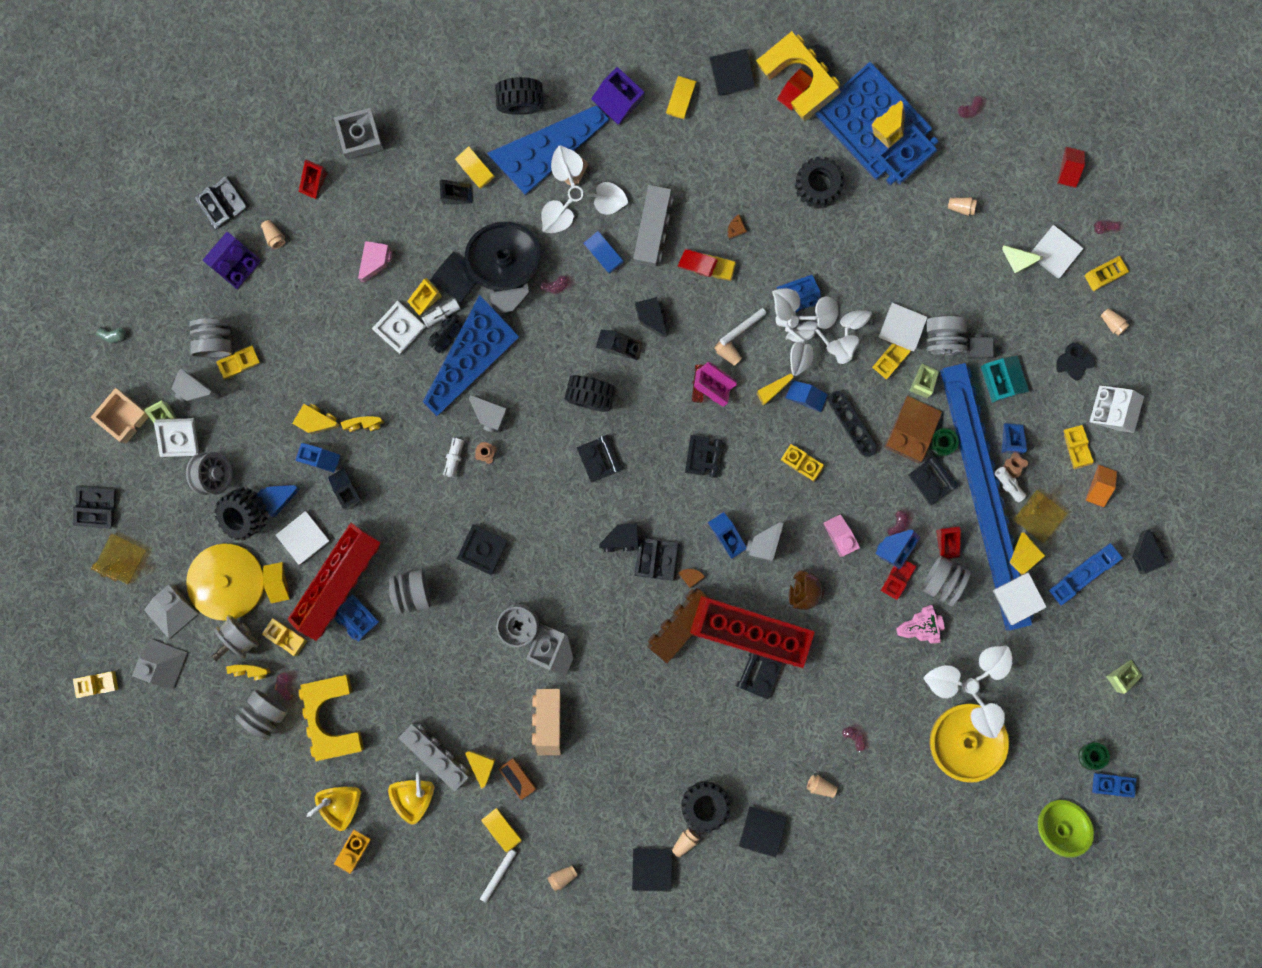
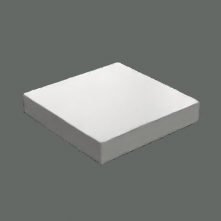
(1057, 251)
(399, 327)
(902, 327)
(176, 437)
(302, 538)
(1019, 598)

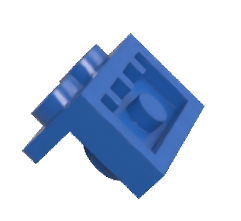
(806, 289)
(355, 618)

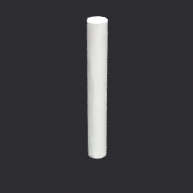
(743, 326)
(498, 875)

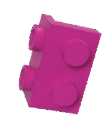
(714, 383)

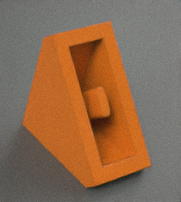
(1102, 486)

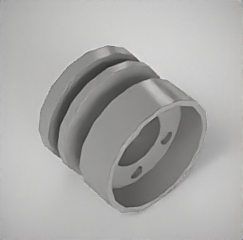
(947, 335)
(210, 338)
(949, 582)
(409, 592)
(515, 636)
(259, 718)

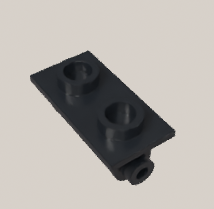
(439, 338)

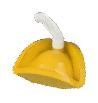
(411, 798)
(337, 805)

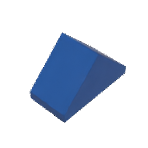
(806, 395)
(1013, 439)

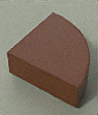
(736, 227)
(691, 576)

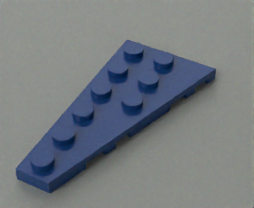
(530, 157)
(474, 350)

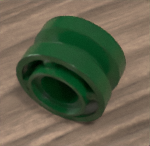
(952, 439)
(1102, 756)

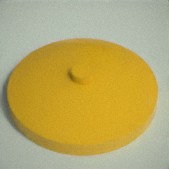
(225, 581)
(962, 749)

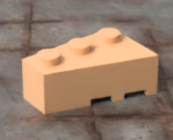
(547, 721)

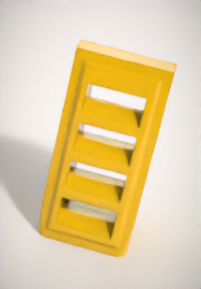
(1096, 279)
(768, 392)

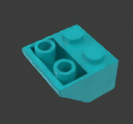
(1004, 378)

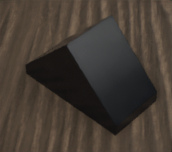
(455, 192)

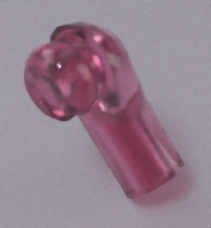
(971, 110)
(1101, 226)
(556, 287)
(901, 523)
(281, 686)
(856, 736)

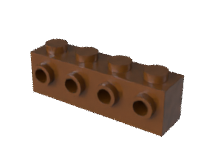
(677, 629)

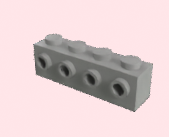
(652, 225)
(437, 759)

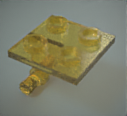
(1040, 516)
(118, 559)

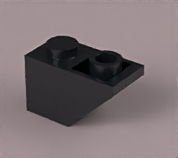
(650, 316)
(619, 344)
(345, 489)
(621, 536)
(1147, 554)

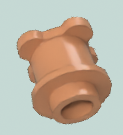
(487, 458)
(1015, 465)

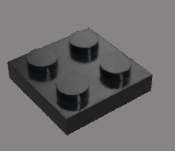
(482, 549)

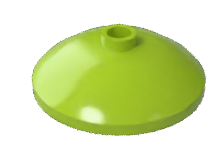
(1072, 823)

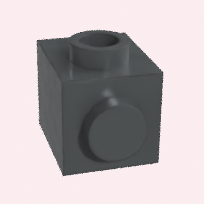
(979, 347)

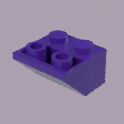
(618, 96)
(231, 260)

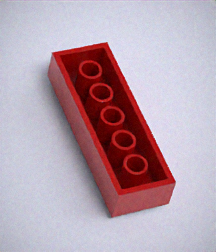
(333, 582)
(752, 632)

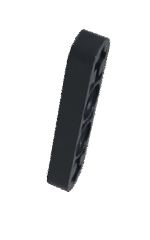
(854, 422)

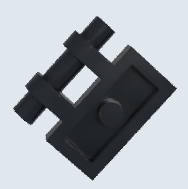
(697, 456)

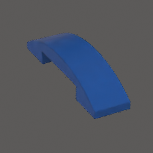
(1085, 573)

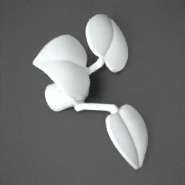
(565, 165)
(786, 304)
(841, 348)
(945, 682)

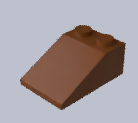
(913, 430)

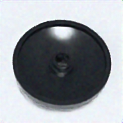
(502, 256)

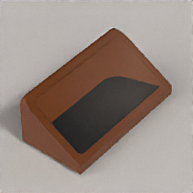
(517, 778)

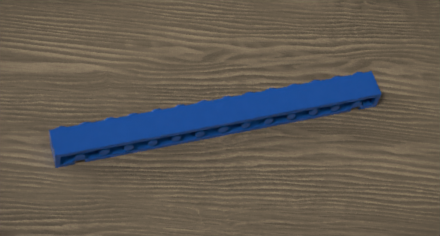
(981, 478)

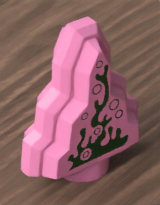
(923, 626)

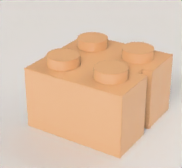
(120, 416)

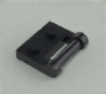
(593, 462)
(928, 484)
(765, 676)

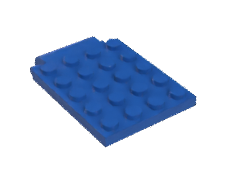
(850, 121)

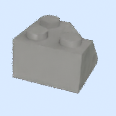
(358, 133)

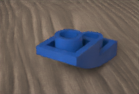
(603, 252)
(1114, 785)

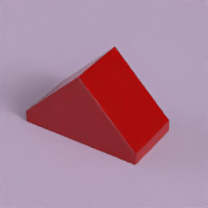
(794, 87)
(1071, 167)
(312, 179)
(949, 542)

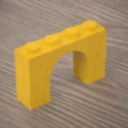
(792, 51)
(324, 744)

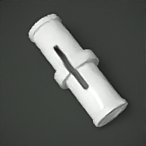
(441, 313)
(453, 457)
(1010, 484)

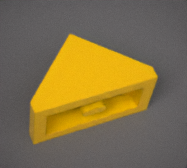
(424, 297)
(1025, 554)
(275, 582)
(481, 766)

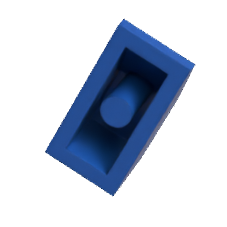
(318, 457)
(277, 497)
(727, 535)
(897, 547)

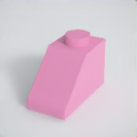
(373, 260)
(841, 535)

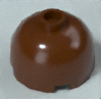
(806, 591)

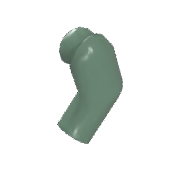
(112, 336)

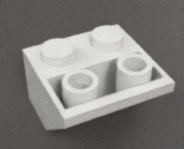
(1117, 408)

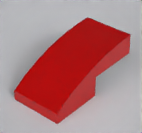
(697, 263)
(897, 580)

